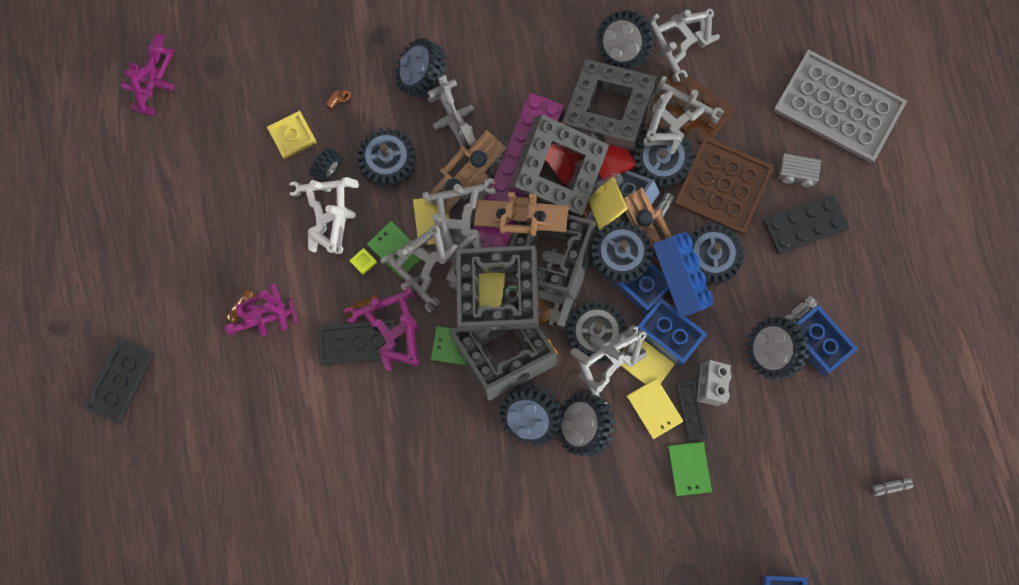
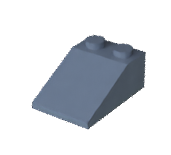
(633, 182)

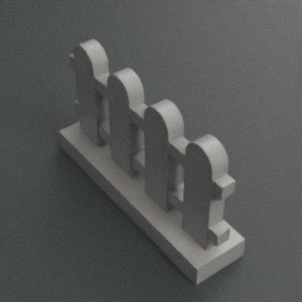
(556, 316)

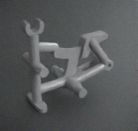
(679, 21)
(659, 111)
(454, 118)
(472, 236)
(442, 255)
(610, 349)

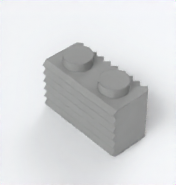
(799, 170)

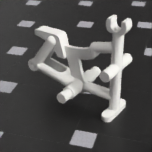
(337, 214)

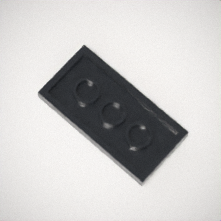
(806, 224)
(351, 342)
(119, 381)

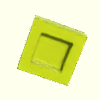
(363, 261)

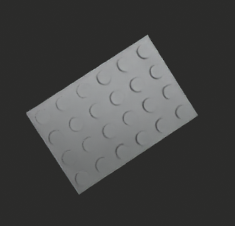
(840, 106)

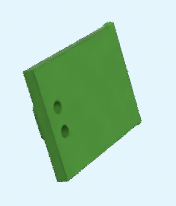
(389, 241)
(444, 349)
(689, 468)

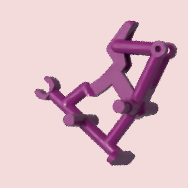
(153, 76)
(253, 316)
(407, 326)

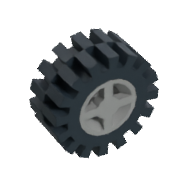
(325, 165)

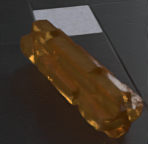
(361, 303)
(232, 316)

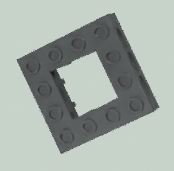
(631, 84)
(529, 165)
(580, 237)
(497, 260)
(531, 362)

